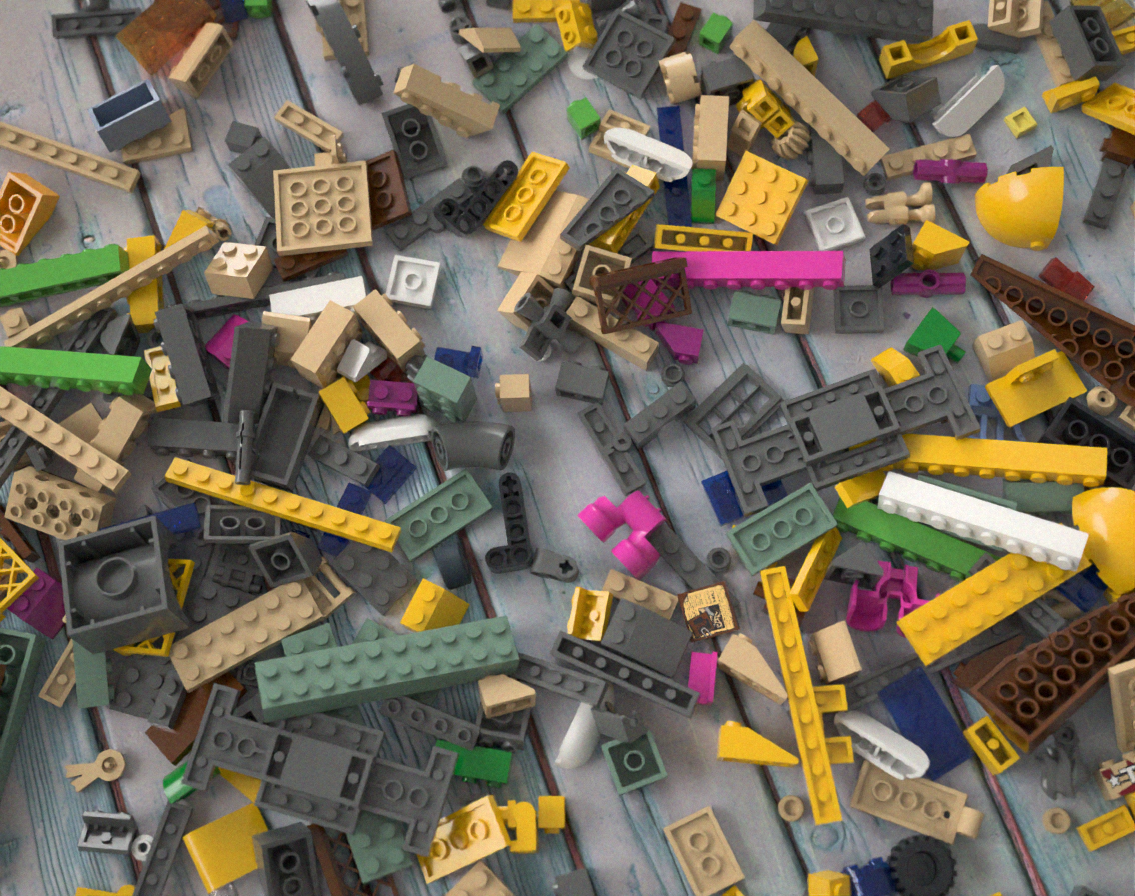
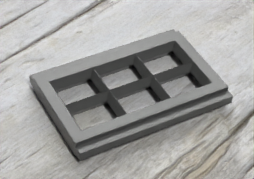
(721, 393)

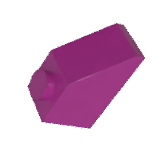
(680, 341)

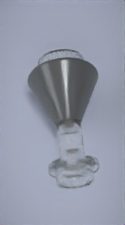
(632, 7)

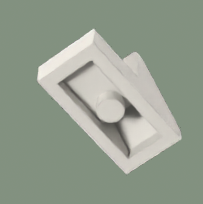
(360, 359)

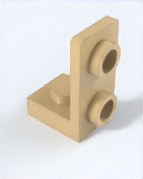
(334, 157)

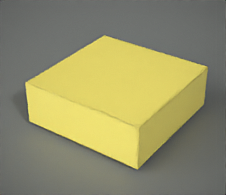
(1020, 122)

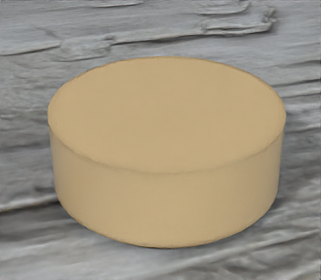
(791, 808)
(1056, 820)

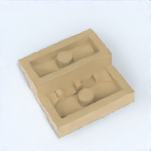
(614, 120)
(83, 423)

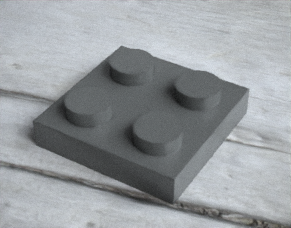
(858, 309)

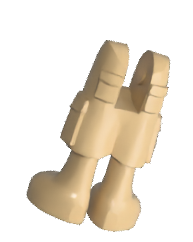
(897, 205)

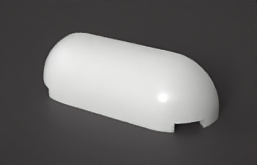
(970, 103)
(645, 152)
(391, 432)
(582, 734)
(882, 745)

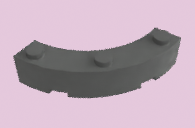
(346, 48)

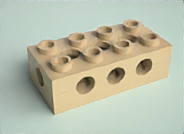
(57, 505)

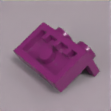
(392, 397)

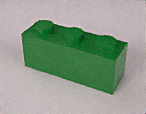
(481, 764)

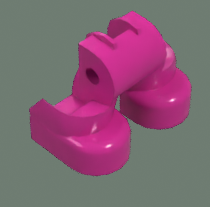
(640, 516)
(869, 609)

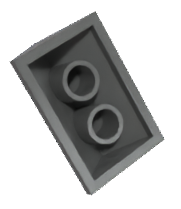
(238, 525)
(855, 565)

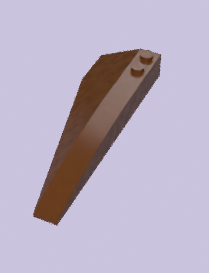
(1083, 332)
(1053, 679)

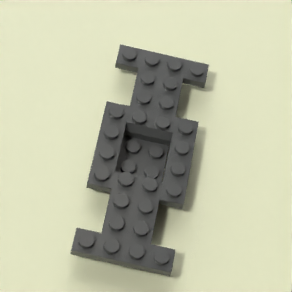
(841, 418)
(321, 770)

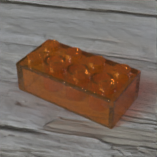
(164, 30)

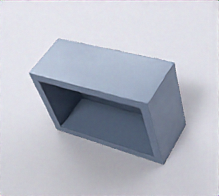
(129, 115)

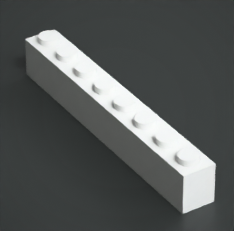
(982, 521)

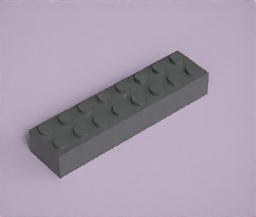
(869, 18)

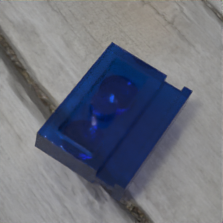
(392, 474)

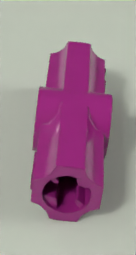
(950, 171)
(942, 284)

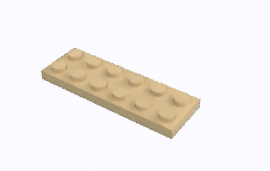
(244, 634)

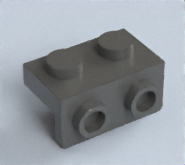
(107, 832)

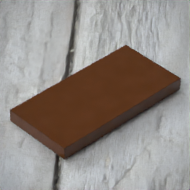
(179, 742)

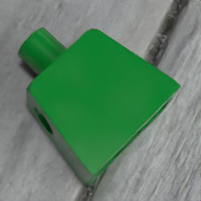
(935, 331)

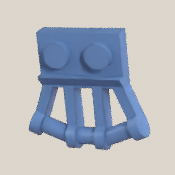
(985, 409)

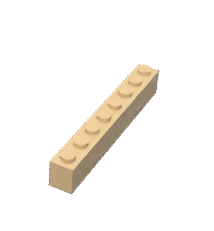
(808, 97)

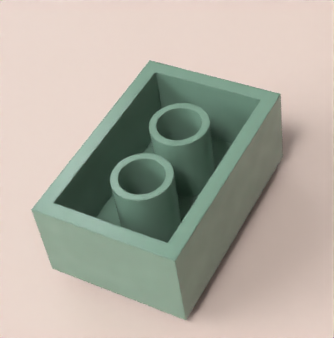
(445, 390)

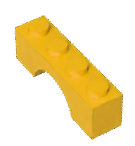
(950, 44)

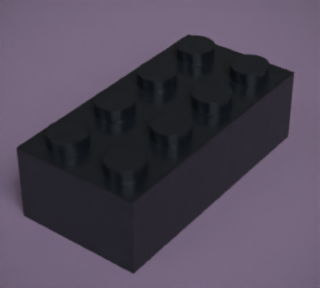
(1080, 426)

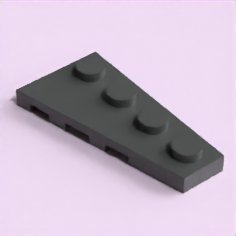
(608, 206)

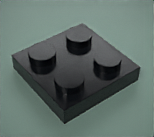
(891, 256)

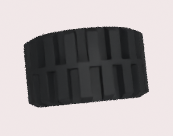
(936, 851)

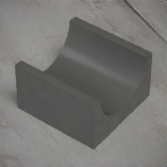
(120, 585)

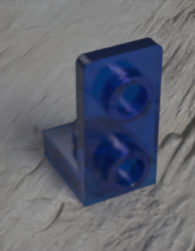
(464, 362)

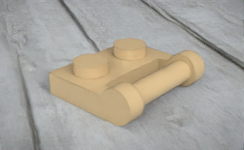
(325, 601)

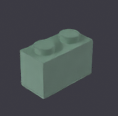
(754, 312)

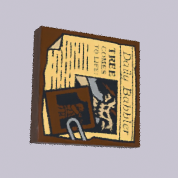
(708, 611)

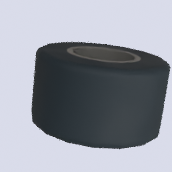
(453, 565)

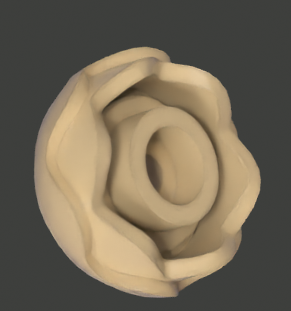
(1096, 405)

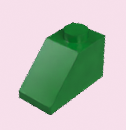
(703, 196)

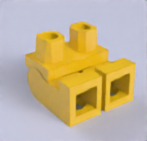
(766, 108)
(524, 819)

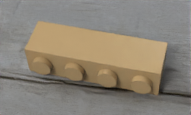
(626, 343)

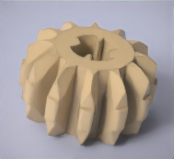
(792, 141)

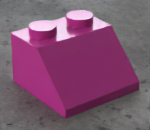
(221, 343)

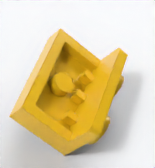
(576, 25)
(1070, 94)
(589, 614)

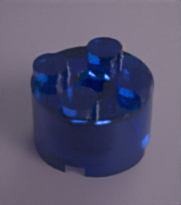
(872, 879)

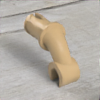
(220, 227)

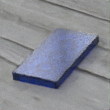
(926, 722)

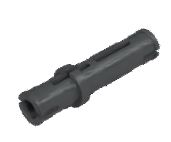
(244, 449)

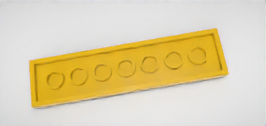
(980, 603)

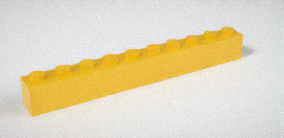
(1002, 459)

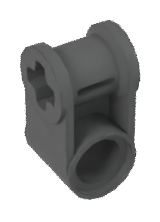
(550, 564)

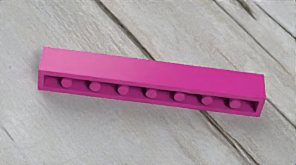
(759, 269)

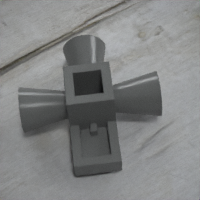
(548, 324)

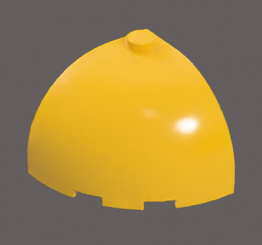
(1022, 208)
(1110, 522)

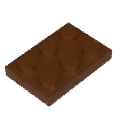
(387, 190)

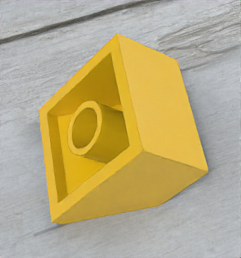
(937, 248)
(433, 608)

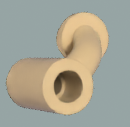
(1065, 608)

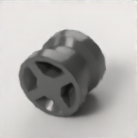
(457, 23)

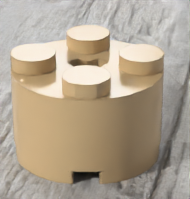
(680, 77)

